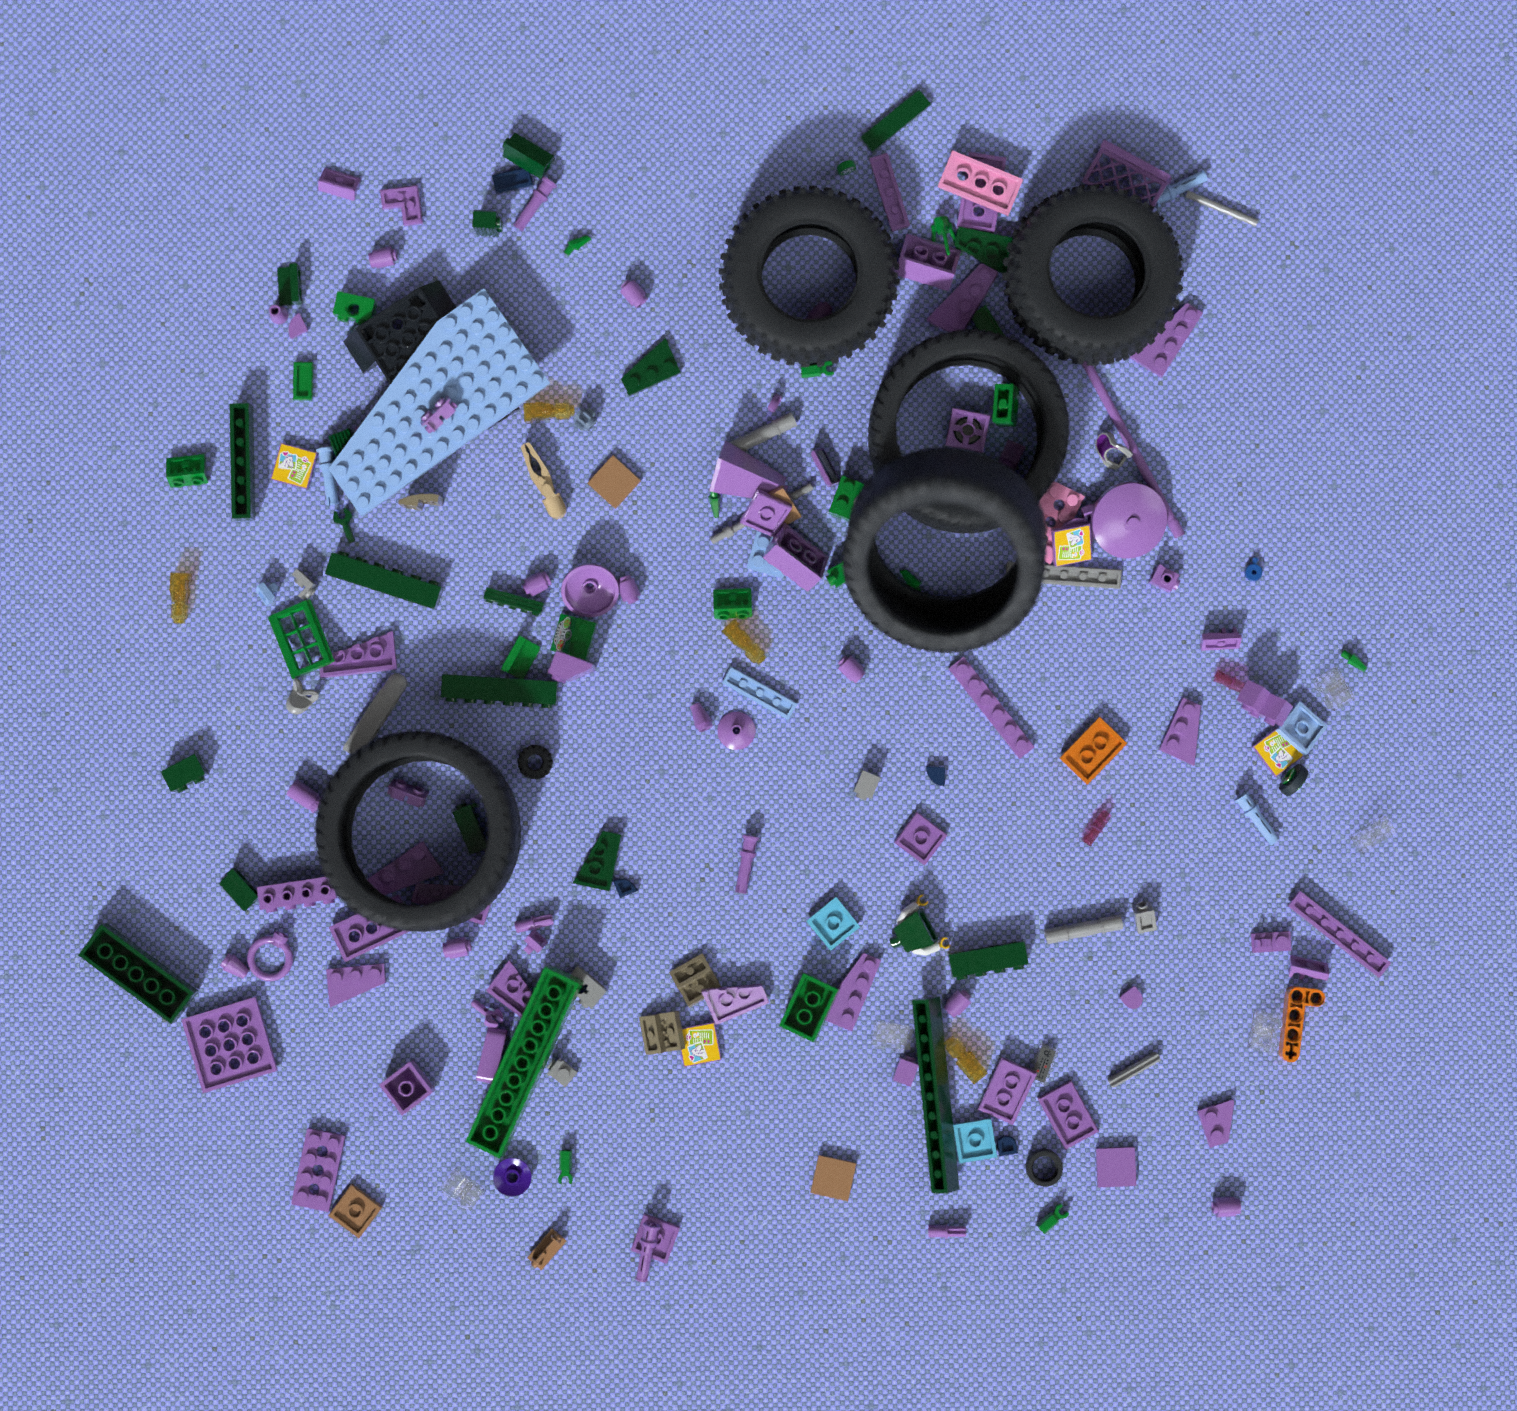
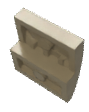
(417, 501)
(693, 977)
(662, 1032)

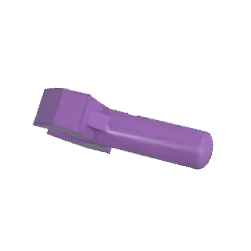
(489, 1022)

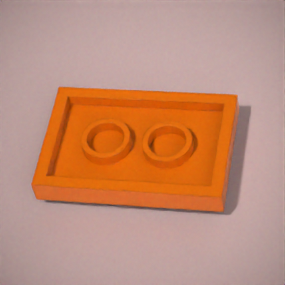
(1093, 750)

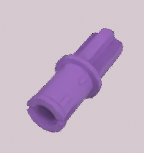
(534, 923)
(946, 1231)

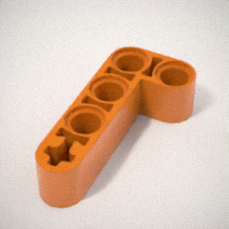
(1297, 1023)

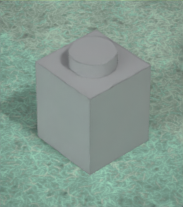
(866, 785)

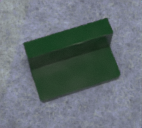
(289, 285)
(239, 889)

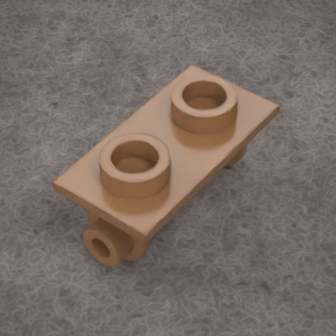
(546, 1249)

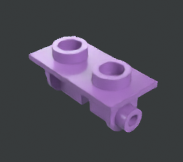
(432, 418)
(399, 789)

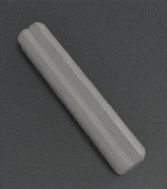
(1134, 1069)

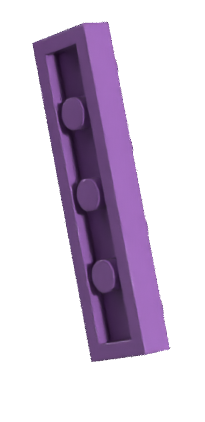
(889, 192)

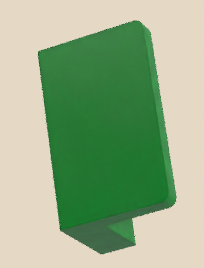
(521, 658)

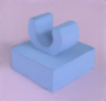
(267, 593)

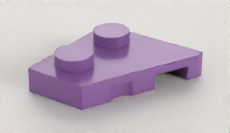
(1217, 1122)

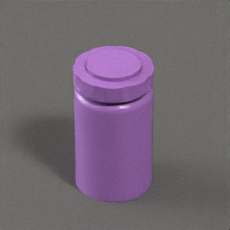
(304, 796)

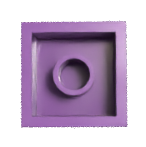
(407, 1087)

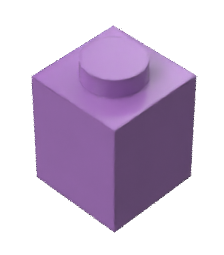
(905, 1070)

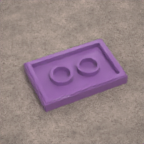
(1007, 1090)
(1068, 1114)

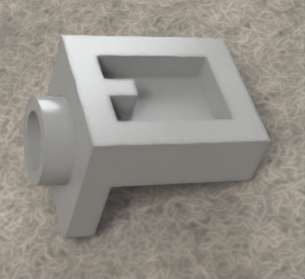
(303, 580)
(1144, 917)
(561, 1071)

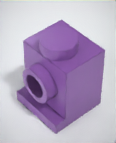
(1157, 579)

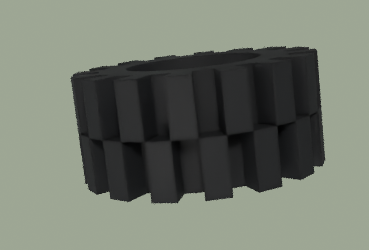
(523, 762)

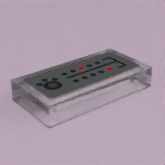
(1044, 1063)

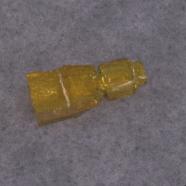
(545, 411)
(179, 594)
(741, 640)
(965, 1059)

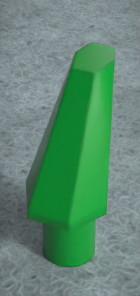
(576, 244)
(714, 499)
(911, 580)
(1354, 660)

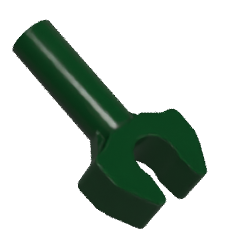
(345, 524)

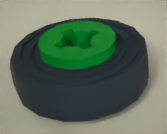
(1293, 780)

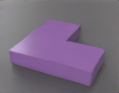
(405, 198)

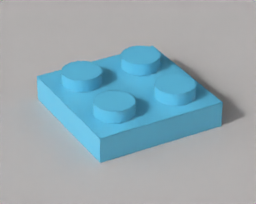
(833, 923)
(974, 1140)

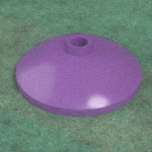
(591, 600)

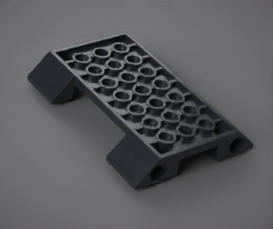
(383, 346)

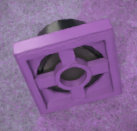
(967, 431)

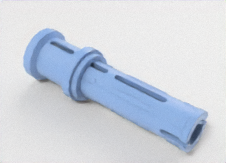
(1172, 191)
(326, 461)
(1252, 810)

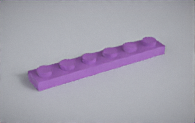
(991, 708)
(1339, 934)

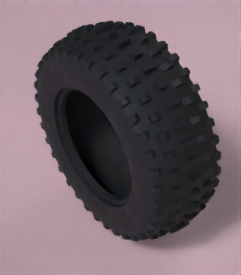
(820, 215)
(1125, 224)

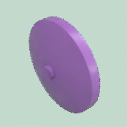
(1128, 520)

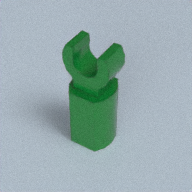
(814, 371)
(565, 1165)
(1051, 1219)

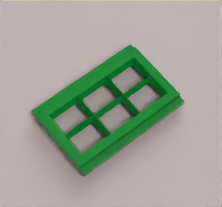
(320, 639)

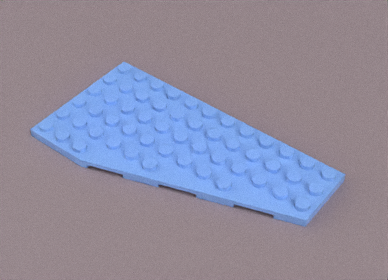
(465, 356)

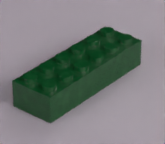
(138, 973)

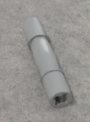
(765, 432)
(1083, 929)

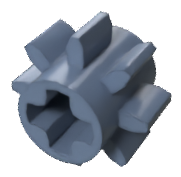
(585, 419)

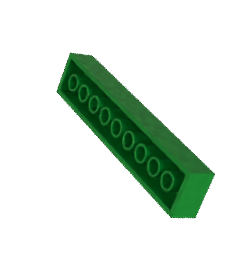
(524, 1061)

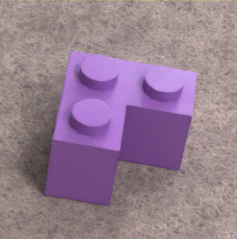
(1262, 703)

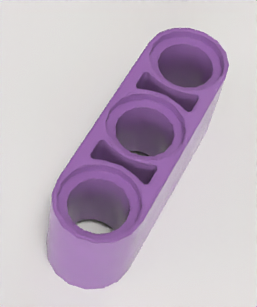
(491, 1054)

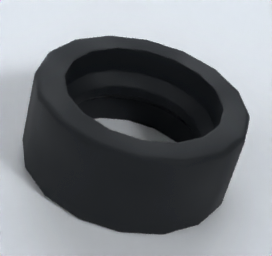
(1058, 1164)

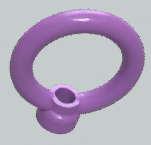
(278, 940)

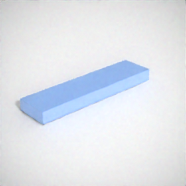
(759, 693)

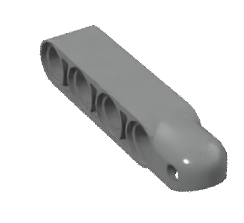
(376, 713)

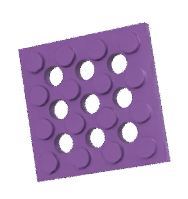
(203, 1061)

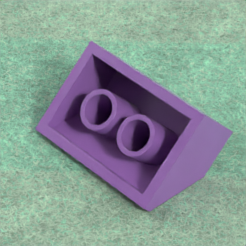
(927, 262)
(796, 557)
(569, 668)

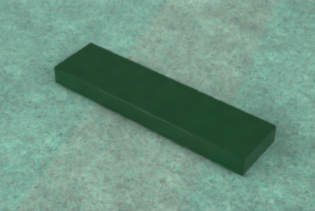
(895, 121)

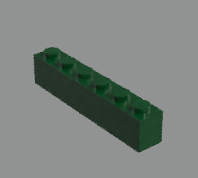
(242, 462)
(384, 581)
(499, 689)

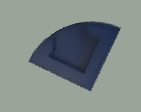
(936, 775)
(624, 887)

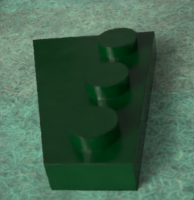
(984, 247)
(651, 370)
(601, 863)

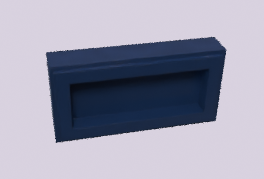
(512, 181)

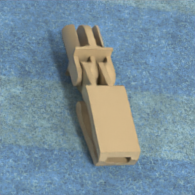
(553, 503)

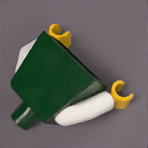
(916, 932)

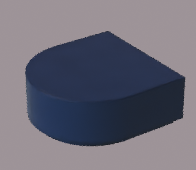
(1006, 1145)

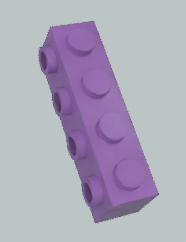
(294, 893)

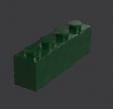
(986, 959)

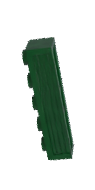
(513, 601)

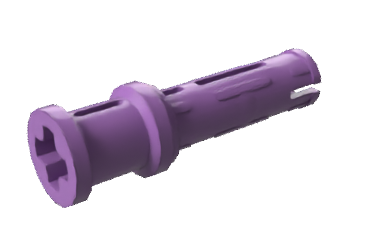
(539, 195)
(747, 855)
(648, 1242)

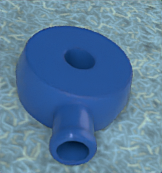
(1253, 567)

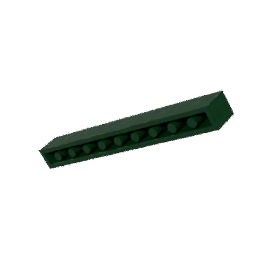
(935, 1095)

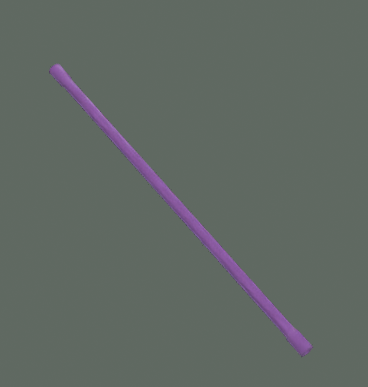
(1172, 521)

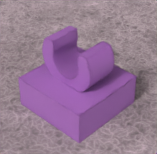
(535, 942)

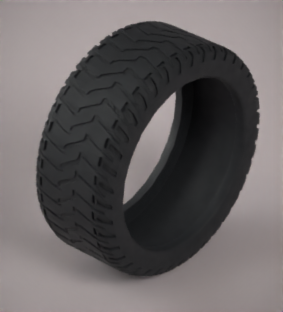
(985, 351)
(944, 621)
(338, 810)

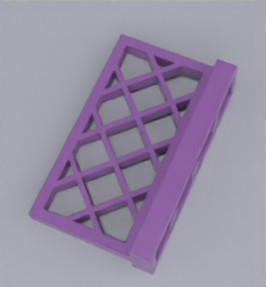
(1132, 162)

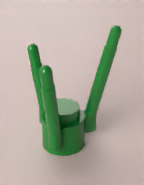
(942, 227)

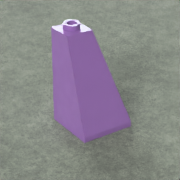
(742, 474)

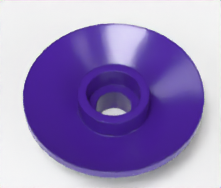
(509, 1186)

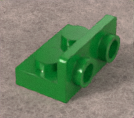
(186, 471)
(732, 603)

